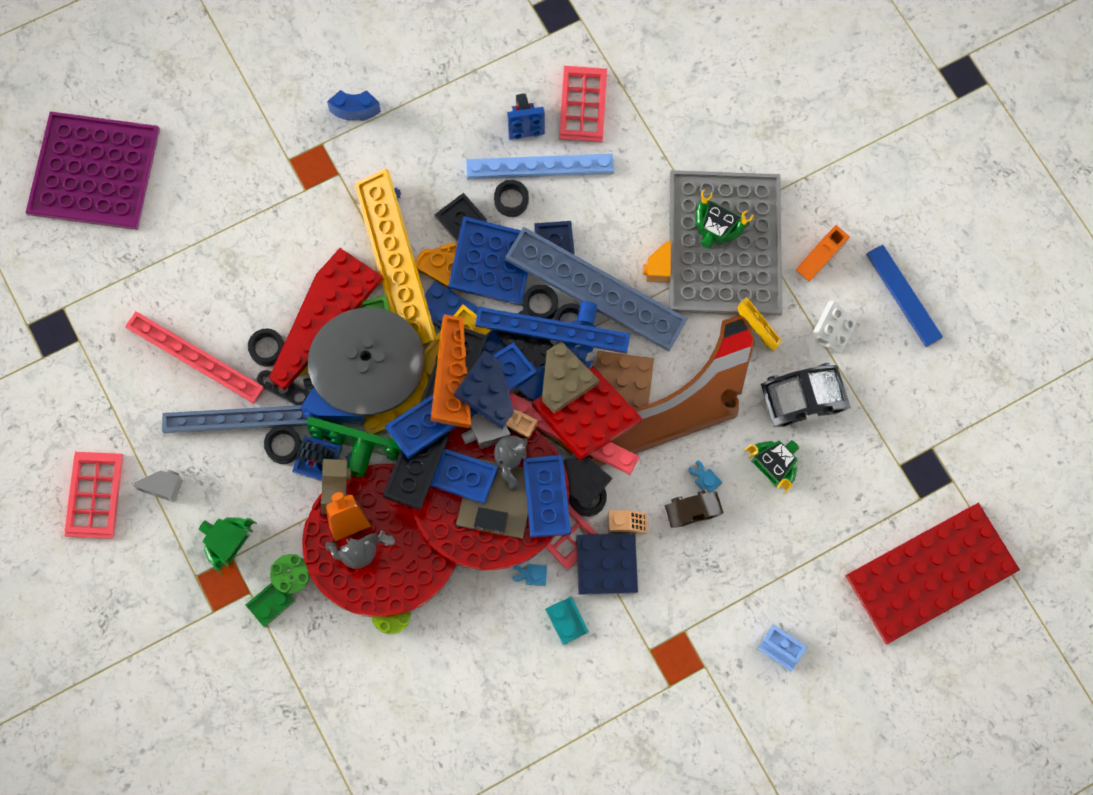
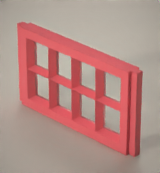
(576, 134)
(89, 531)
(568, 561)

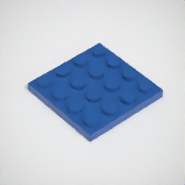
(481, 263)

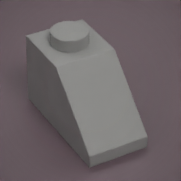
(161, 484)

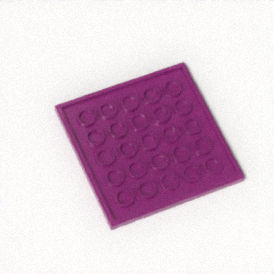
(93, 170)

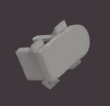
(388, 540)

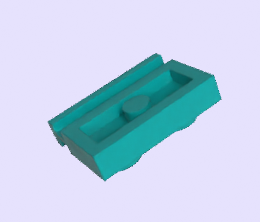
(567, 620)

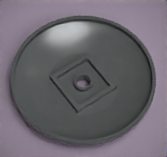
(369, 385)

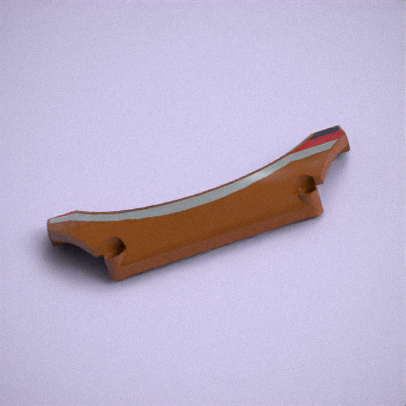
(699, 402)

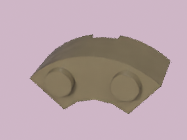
(333, 480)

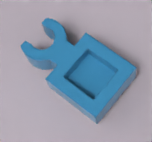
(705, 480)
(534, 574)

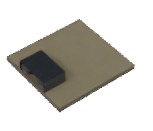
(504, 510)

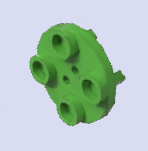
(281, 578)

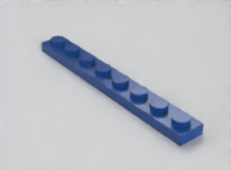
(552, 330)

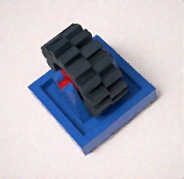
(311, 456)

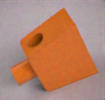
(345, 516)

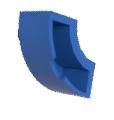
(357, 106)

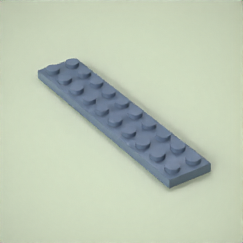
(593, 285)

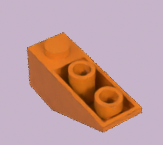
(823, 253)

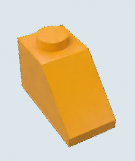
(659, 264)

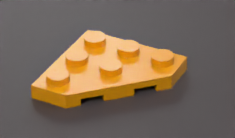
(437, 263)

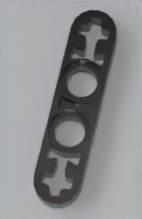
(289, 395)

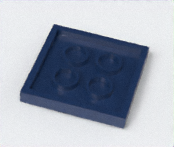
(606, 563)

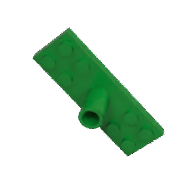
(362, 443)

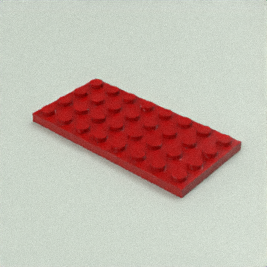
(932, 573)

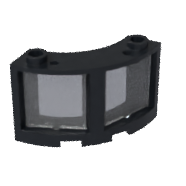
(805, 393)

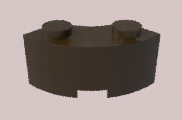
(693, 509)

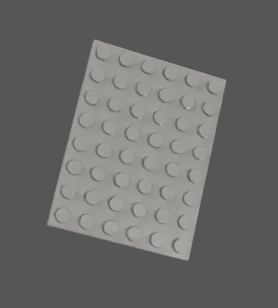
(726, 273)

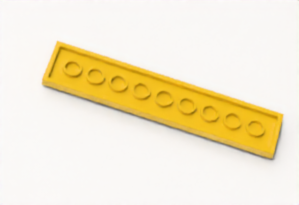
(394, 253)

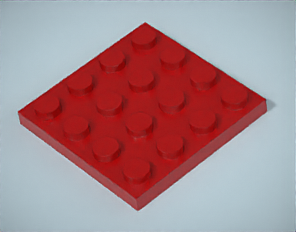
(591, 419)

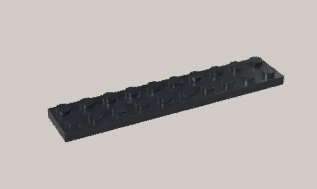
(414, 476)

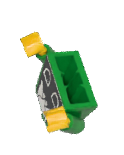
(718, 223)
(775, 461)

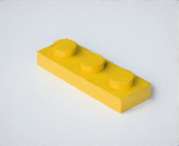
(759, 324)

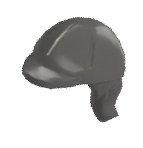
(508, 456)
(356, 553)

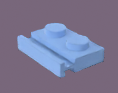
(782, 648)

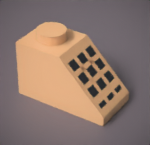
(626, 522)

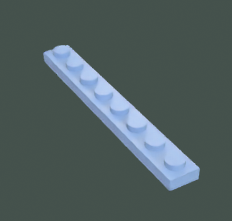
(540, 166)

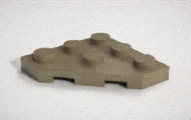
(565, 378)

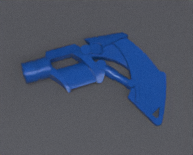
(534, 386)

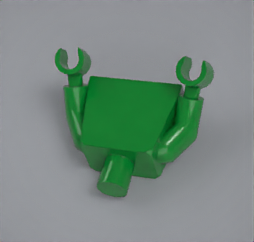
(225, 539)

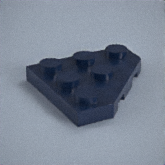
(487, 391)

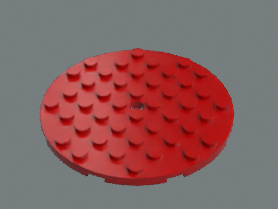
(474, 547)
(398, 576)

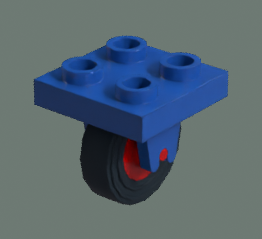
(525, 119)

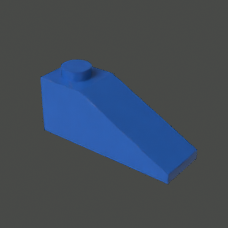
(317, 408)

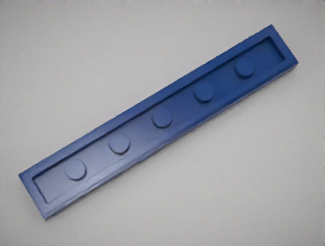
(904, 295)

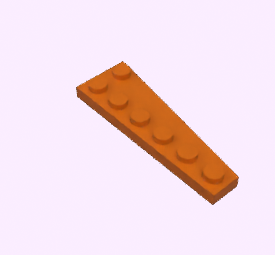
(450, 374)

